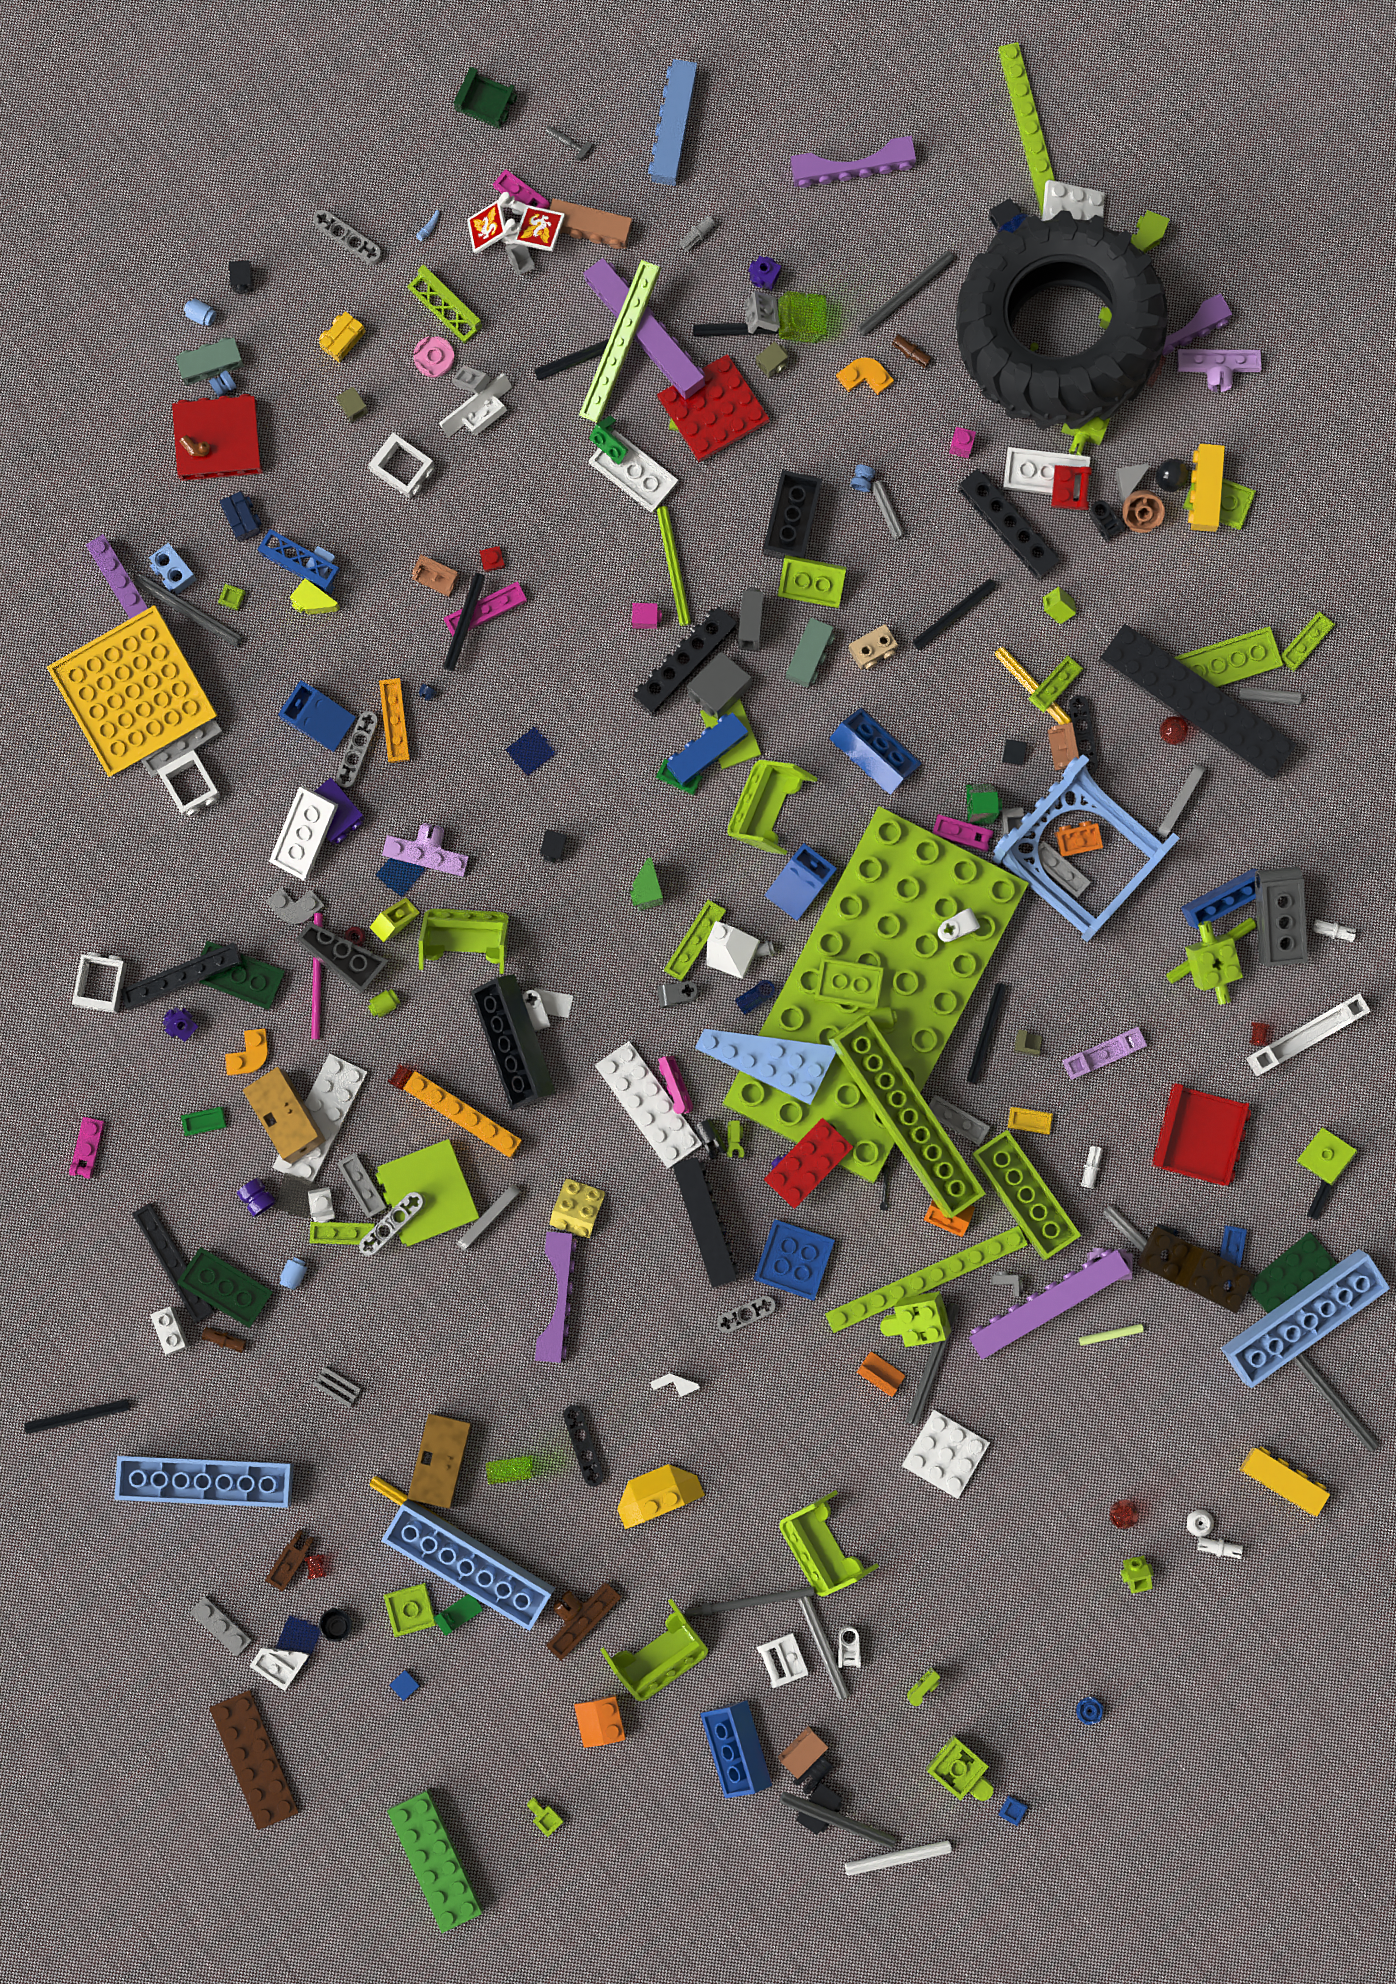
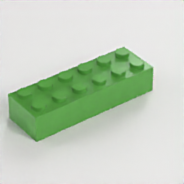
(435, 1860)

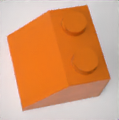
(600, 1721)

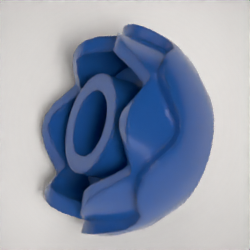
(1096, 1713)

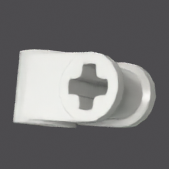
(962, 924)
(536, 1012)
(849, 1651)

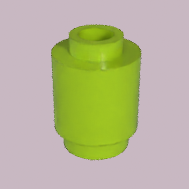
(383, 1003)
(883, 1017)

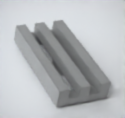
(352, 1396)

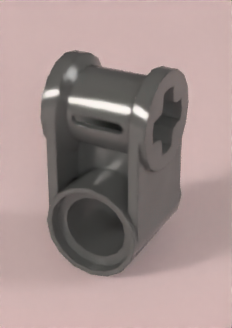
(672, 994)

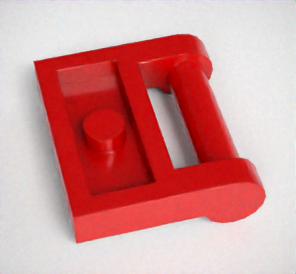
(1064, 487)

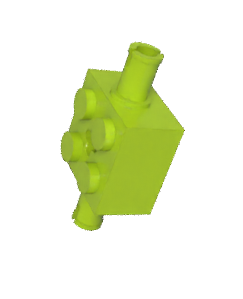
(1092, 432)
(1216, 951)

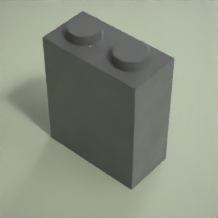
(750, 619)
(719, 686)

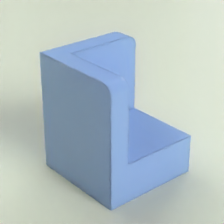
(325, 555)

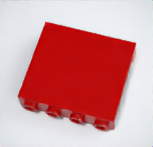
(227, 427)
(1201, 1135)

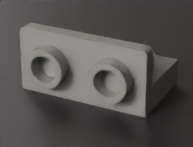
(761, 312)

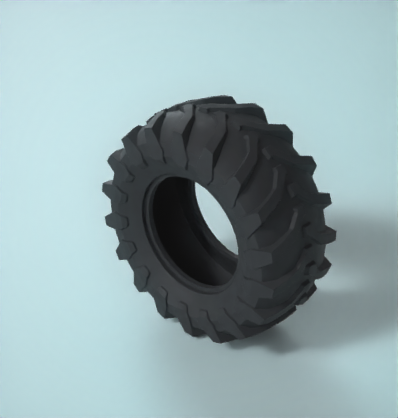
(1050, 256)

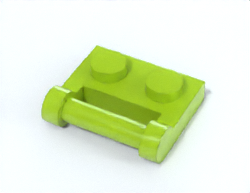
(928, 1681)

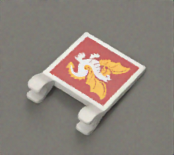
(490, 225)
(538, 227)

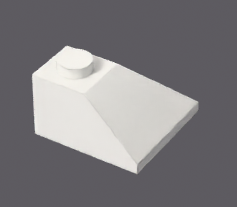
(730, 950)

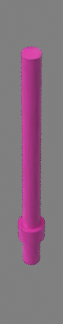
(316, 990)

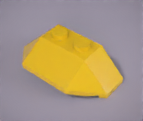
(657, 1494)

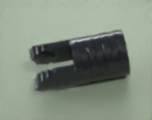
(708, 1133)
(817, 1771)

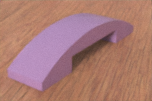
(1104, 1053)

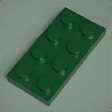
(249, 981)
(1290, 1273)
(224, 1287)

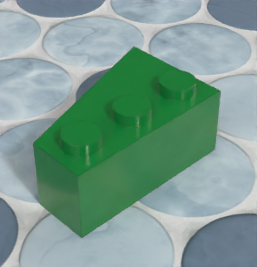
(982, 804)

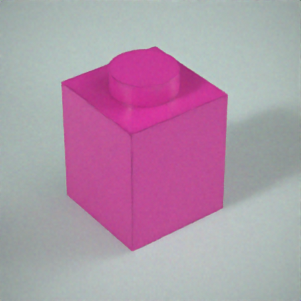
(962, 442)
(646, 615)

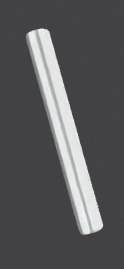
(898, 1858)

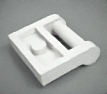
(789, 1657)

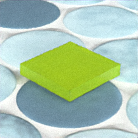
(410, 1609)

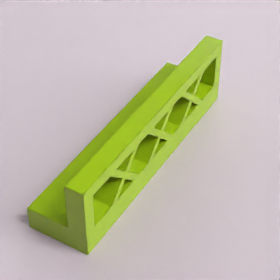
(448, 298)

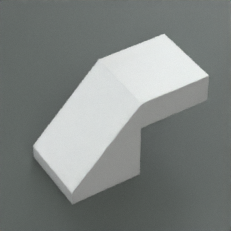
(682, 1385)

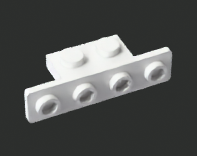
(479, 409)

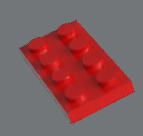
(808, 1163)

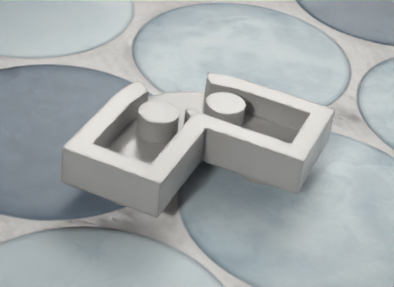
(295, 912)

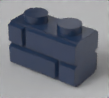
(240, 516)

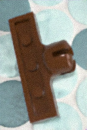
(580, 1618)

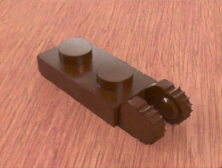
(288, 1562)

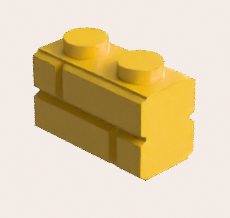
(342, 336)

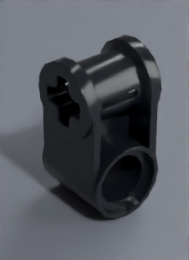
(1107, 521)

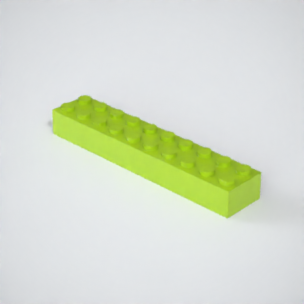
(906, 1116)

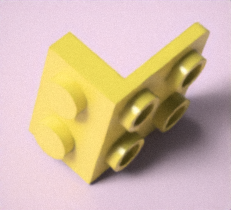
(577, 1208)

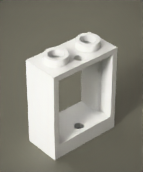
(386, 452)
(179, 766)
(95, 958)

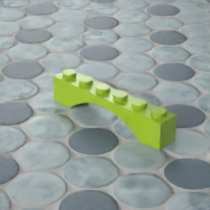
(1150, 234)

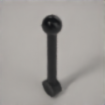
(886, 1170)

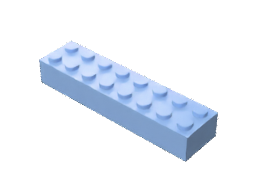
(1305, 1318)
(204, 1481)
(468, 1564)

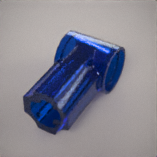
(753, 997)

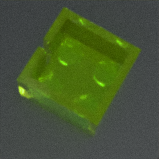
(802, 317)

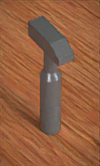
(583, 151)

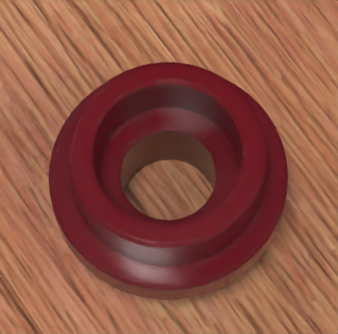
(355, 930)

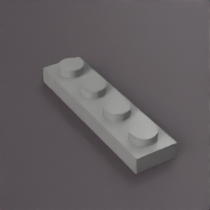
(181, 746)

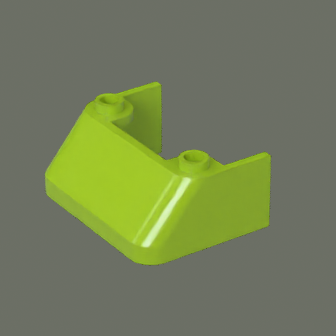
(762, 801)
(464, 932)
(817, 1549)
(661, 1659)

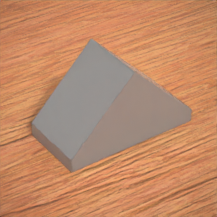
(1129, 478)

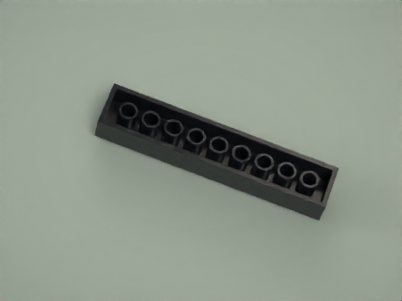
(1197, 702)

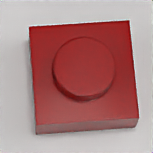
(492, 559)

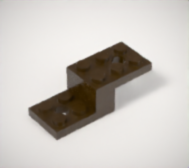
(1195, 1270)

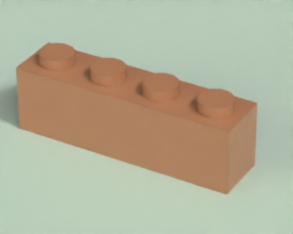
(593, 224)

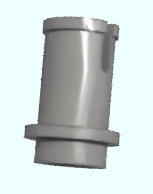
(764, 949)

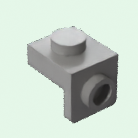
(1004, 1278)

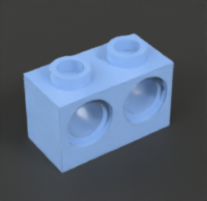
(174, 567)

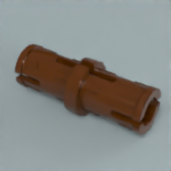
(911, 351)
(224, 1339)

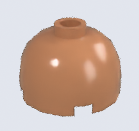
(1143, 511)

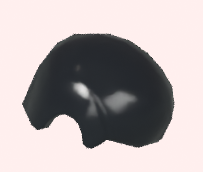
(1172, 474)
(335, 1625)

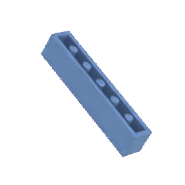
(673, 123)

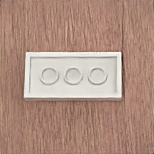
(1034, 470)
(636, 475)
(303, 833)

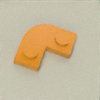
(867, 370)
(253, 1058)

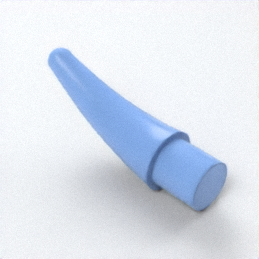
(427, 229)

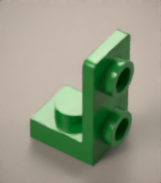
(607, 442)
(458, 1614)

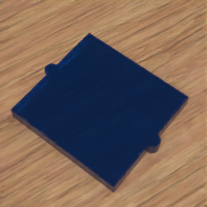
(530, 751)
(399, 875)
(298, 1636)

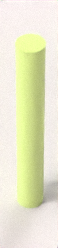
(1111, 1334)

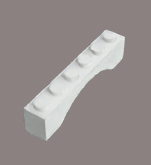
(1308, 1035)

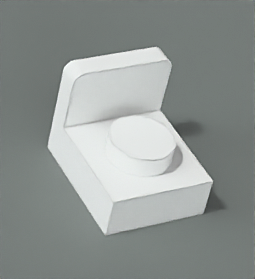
(321, 1205)

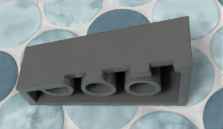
(343, 958)

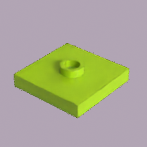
(1327, 1156)

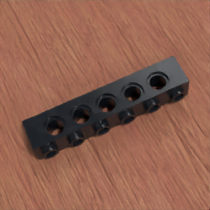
(996, 520)
(714, 618)

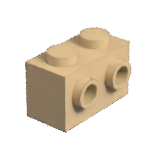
(873, 647)

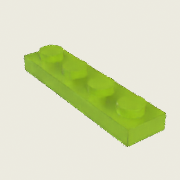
(694, 941)

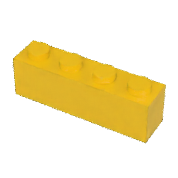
(1207, 487)
(1284, 1481)

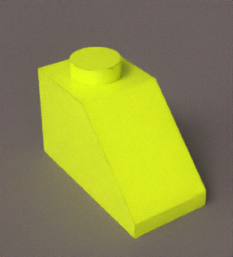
(312, 599)
(394, 919)

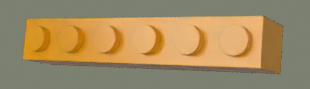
(463, 1115)

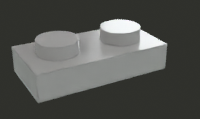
(471, 380)

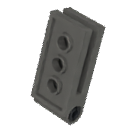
(1269, 887)

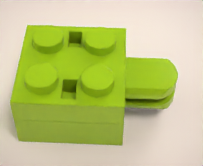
(918, 1319)
(961, 1771)

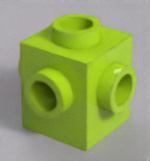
(1137, 1574)

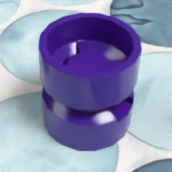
(254, 1194)

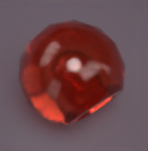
(1173, 730)
(1124, 1514)

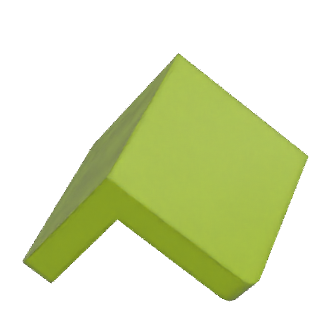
(1059, 605)

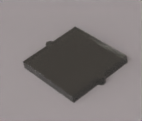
(294, 1195)

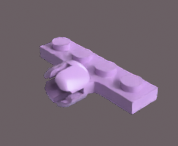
(1218, 364)
(426, 851)

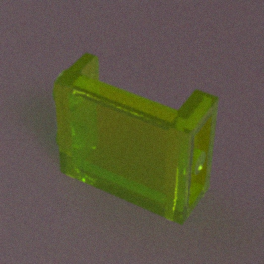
(509, 1470)

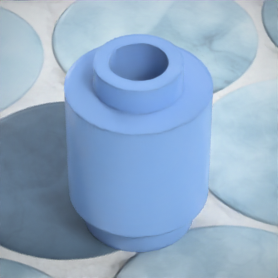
(200, 312)
(293, 1273)

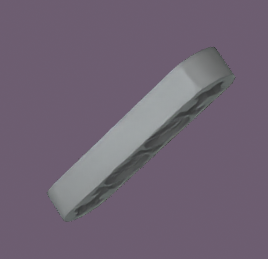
(346, 238)
(360, 751)
(1181, 800)
(489, 1217)
(390, 1221)

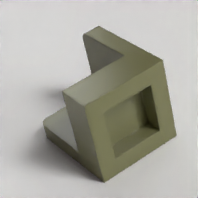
(352, 404)
(1027, 1043)

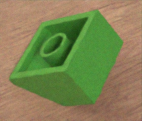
(646, 889)

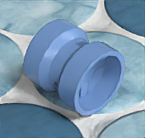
(217, 384)
(862, 478)

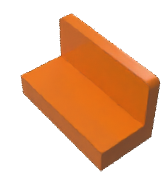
(955, 1225)
(881, 1374)

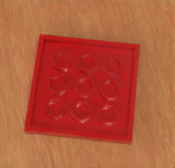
(717, 412)

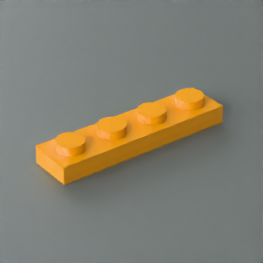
(394, 720)

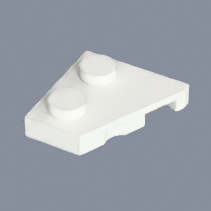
(279, 1665)

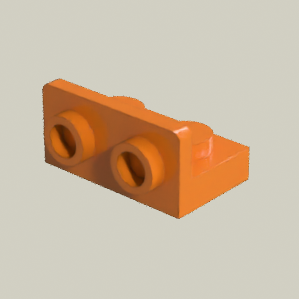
(1079, 839)

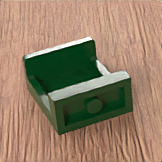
(485, 99)

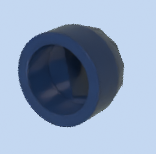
(428, 691)

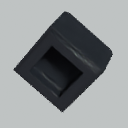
(1014, 752)

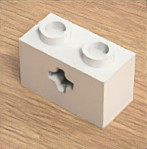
(169, 1330)

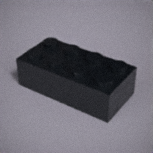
(792, 515)

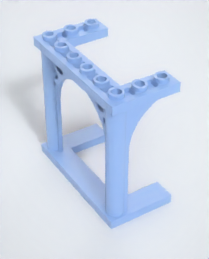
(1081, 784)

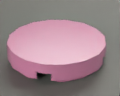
(434, 356)

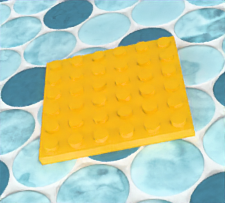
(132, 691)

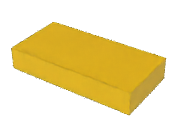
(1029, 1120)

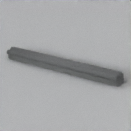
(905, 293)
(188, 610)
(930, 1370)
(1335, 1402)
(837, 1820)

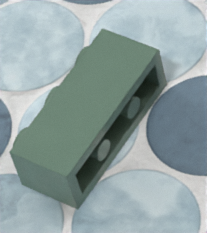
(209, 360)
(810, 653)

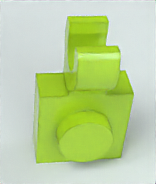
(734, 1134)
(546, 1819)

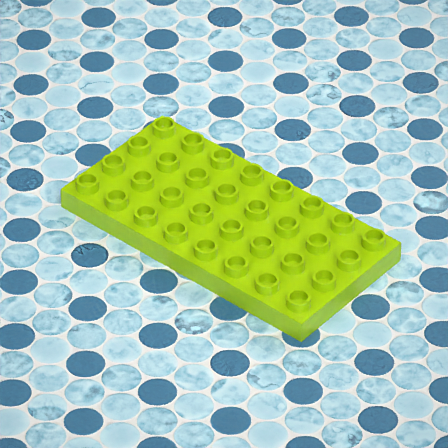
(889, 917)

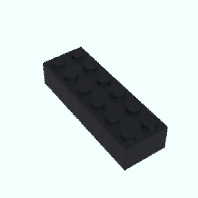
(512, 1042)
(704, 1222)

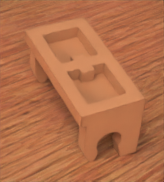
(435, 575)
(1062, 745)
(802, 1752)

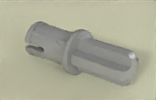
(697, 233)

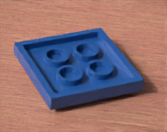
(794, 1260)

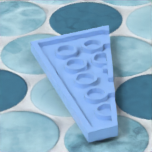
(783, 1064)

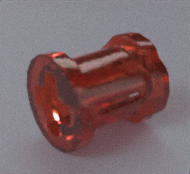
(1259, 1034)
(400, 1077)
(315, 1566)

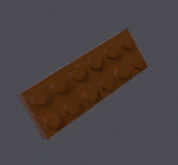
(254, 1759)

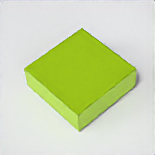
(231, 597)

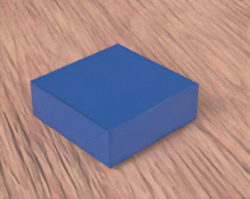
(404, 1685)
(1012, 1810)

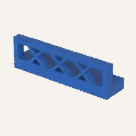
(295, 568)

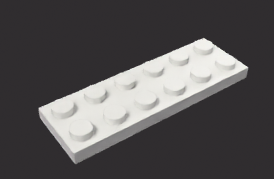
(648, 1104)
(329, 1105)

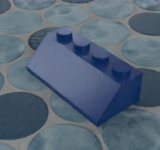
(875, 750)
(736, 1749)

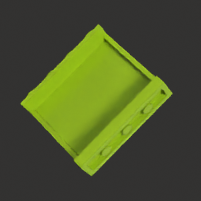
(440, 1179)

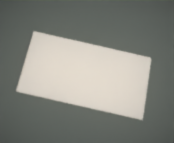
(554, 1003)

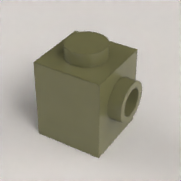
(772, 359)

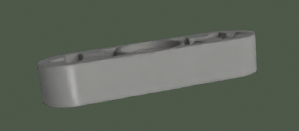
(728, 1315)

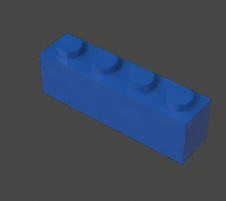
(707, 749)
(1221, 900)

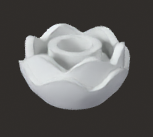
(1193, 1523)

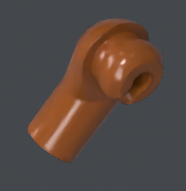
(195, 449)

